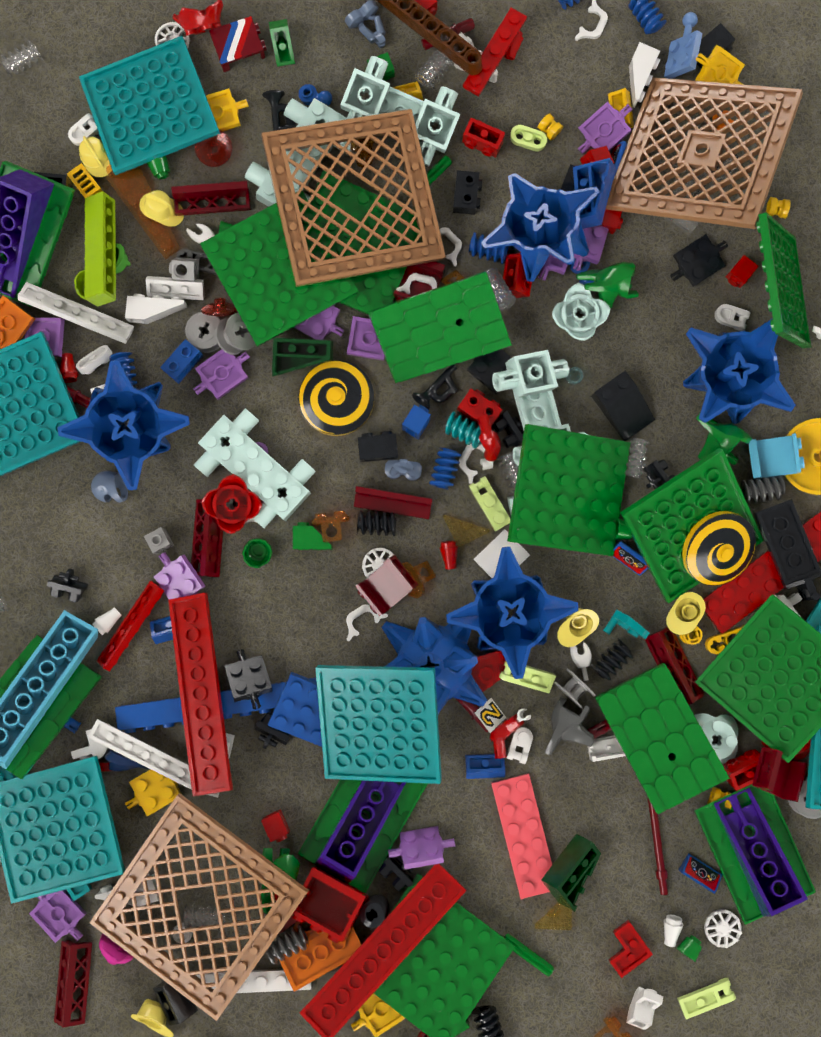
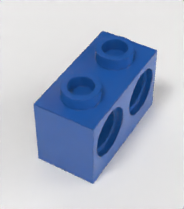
(181, 361)
(416, 421)

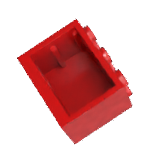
(329, 905)

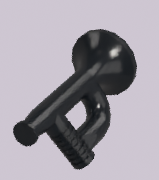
(274, 97)
(424, 397)

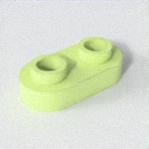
(529, 136)

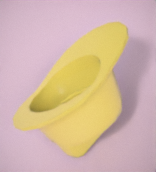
(94, 156)
(160, 208)
(686, 613)
(577, 627)
(153, 1017)

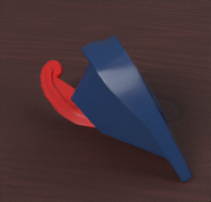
(118, 762)

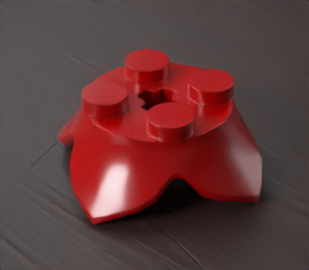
(198, 21)
(231, 488)

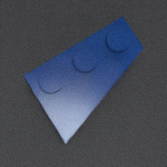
(590, 175)

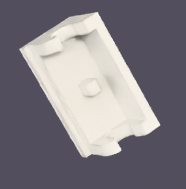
(605, 748)

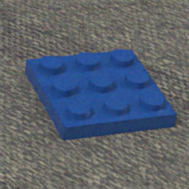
(298, 710)

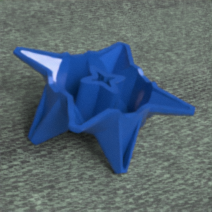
(542, 224)
(737, 372)
(107, 418)
(530, 618)
(441, 646)

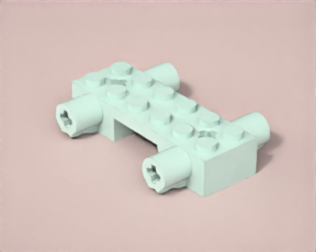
(388, 99)
(303, 116)
(532, 382)
(255, 467)

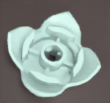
(581, 300)
(727, 731)

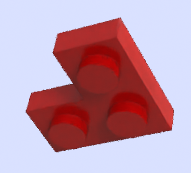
(634, 950)

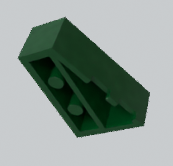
(299, 353)
(571, 870)

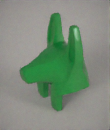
(611, 281)
(722, 436)
(285, 862)

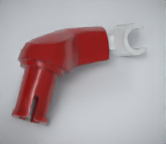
(490, 442)
(504, 730)

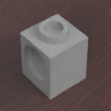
(192, 269)
(158, 540)

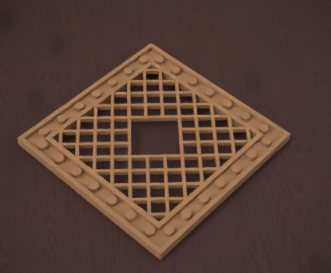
(350, 130)
(158, 961)

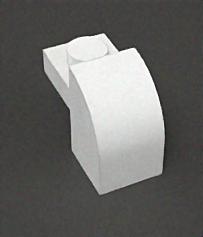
(95, 749)
(643, 1007)

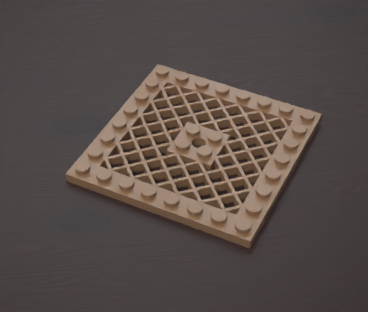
(742, 211)

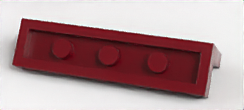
(211, 191)
(392, 502)
(211, 541)
(664, 653)
(66, 984)

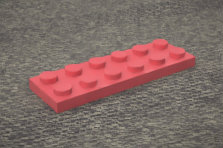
(523, 833)

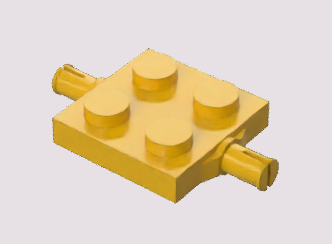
(719, 67)
(225, 109)
(152, 792)
(377, 1016)

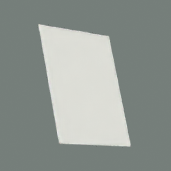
(489, 557)

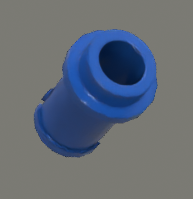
(72, 725)

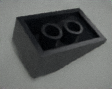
(623, 405)

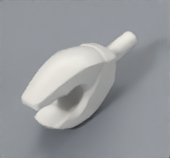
(206, 234)
(582, 661)

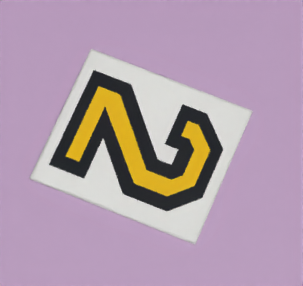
(490, 715)

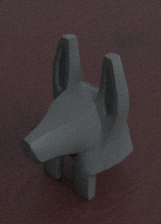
(568, 727)

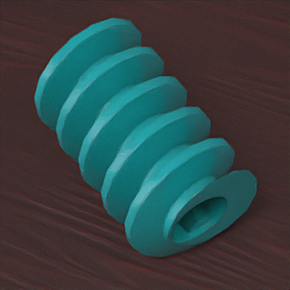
(463, 430)

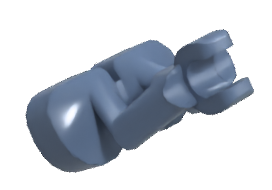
(367, 12)
(403, 467)

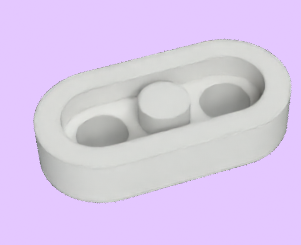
(94, 359)

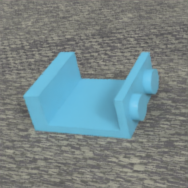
(776, 456)

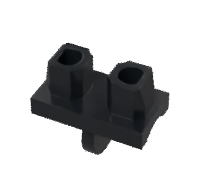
(512, 427)
(656, 473)
(69, 583)
(262, 727)
(403, 878)

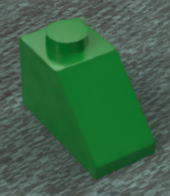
(281, 42)
(308, 538)

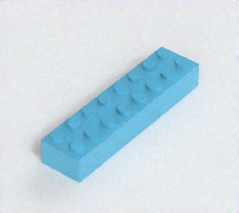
(42, 681)

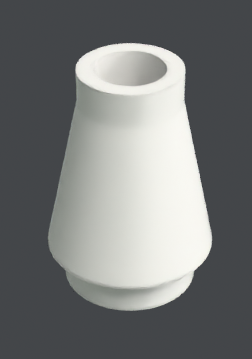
(106, 621)
(672, 929)

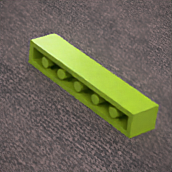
(100, 249)

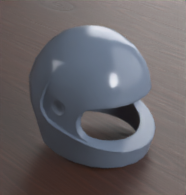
(105, 484)

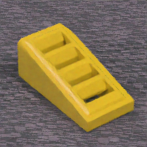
(95, 190)

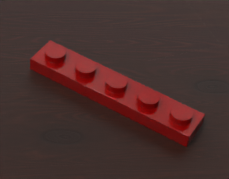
(496, 50)
(130, 626)

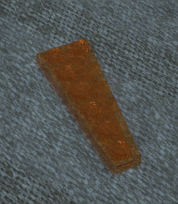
(131, 188)

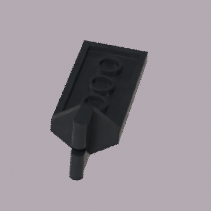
(790, 548)

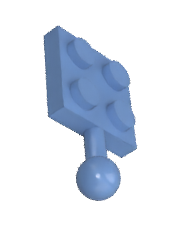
(684, 50)

